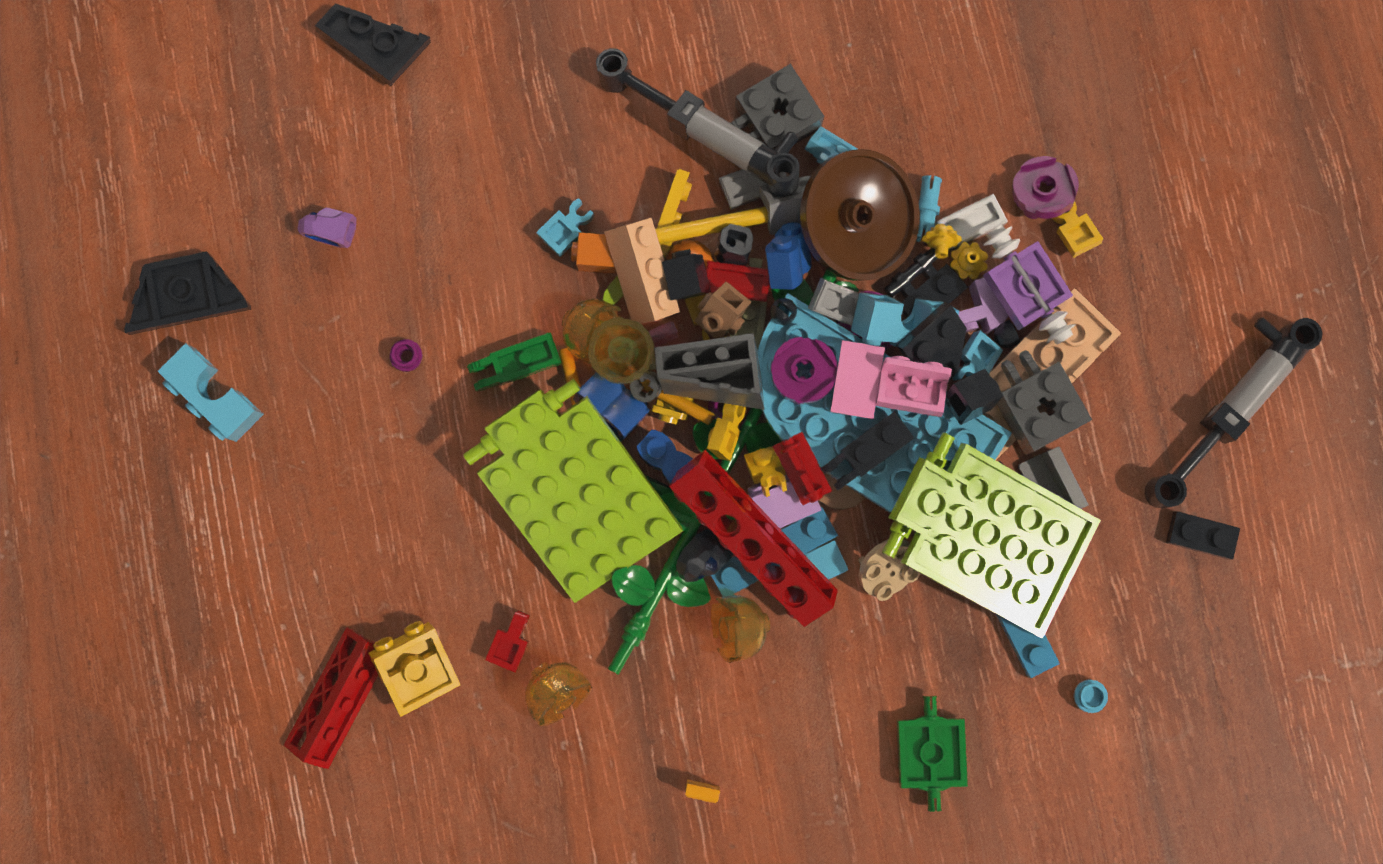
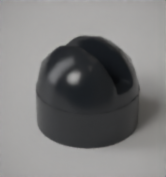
(781, 317)
(1006, 335)

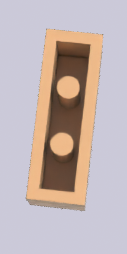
(640, 271)

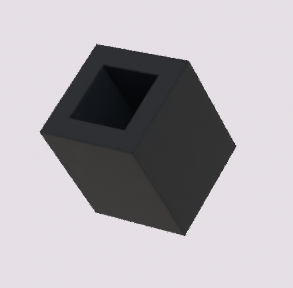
(686, 275)
(973, 396)

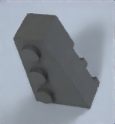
(713, 370)

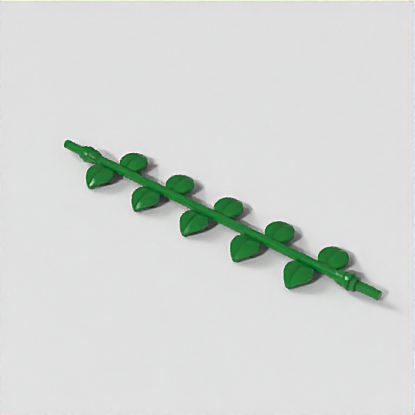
(635, 583)

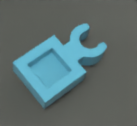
(562, 230)
(978, 354)

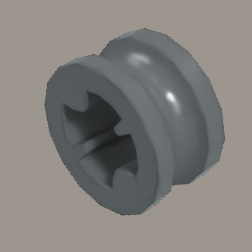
(637, 388)

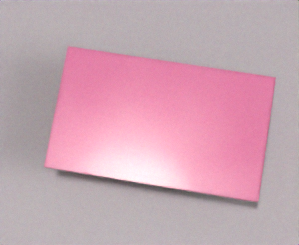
(857, 379)

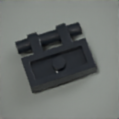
(940, 286)

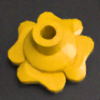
(941, 239)
(969, 260)

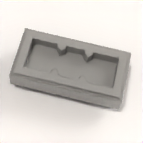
(742, 188)
(834, 301)

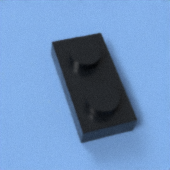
(1203, 535)

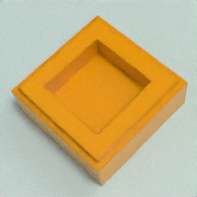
(702, 791)

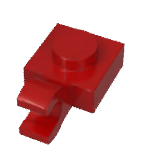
(508, 645)

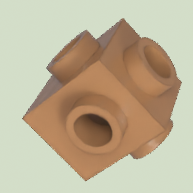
(722, 311)

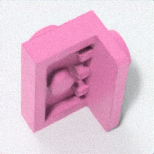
(913, 386)

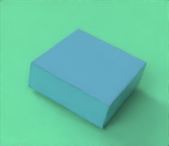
(828, 560)

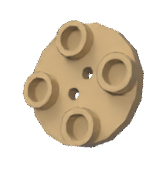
(884, 575)

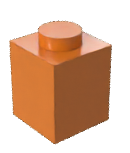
(592, 253)

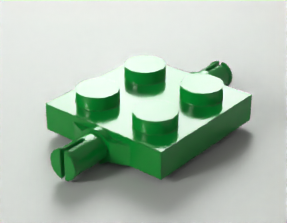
(932, 753)

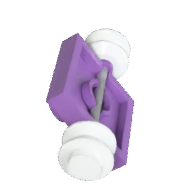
(1028, 285)

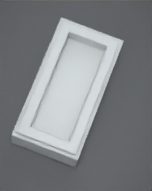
(976, 219)

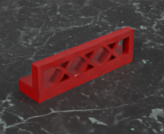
(339, 702)

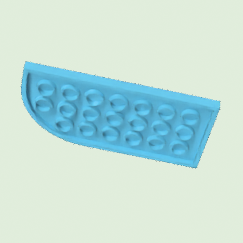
(832, 431)

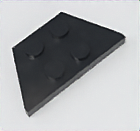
(182, 293)

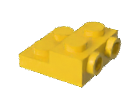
(413, 667)

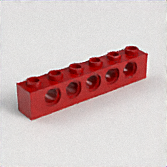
(751, 522)

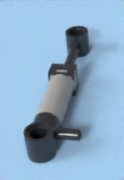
(691, 119)
(1232, 415)

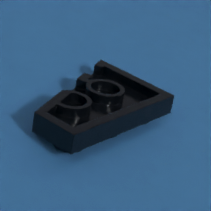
(373, 44)

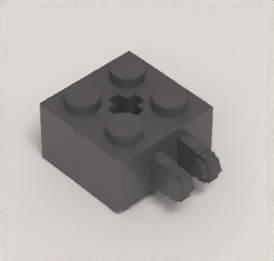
(782, 92)
(1047, 387)

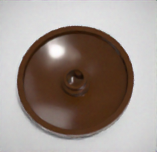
(860, 215)

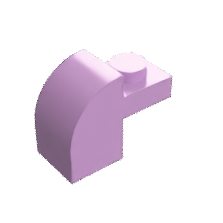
(987, 309)

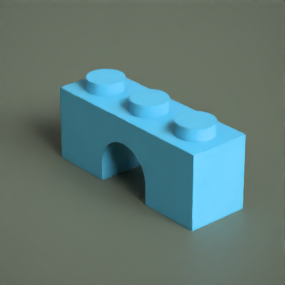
(879, 318)
(189, 375)

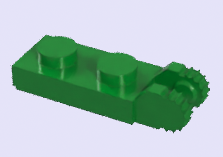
(517, 361)

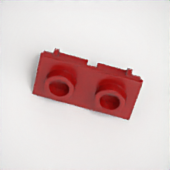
(802, 468)

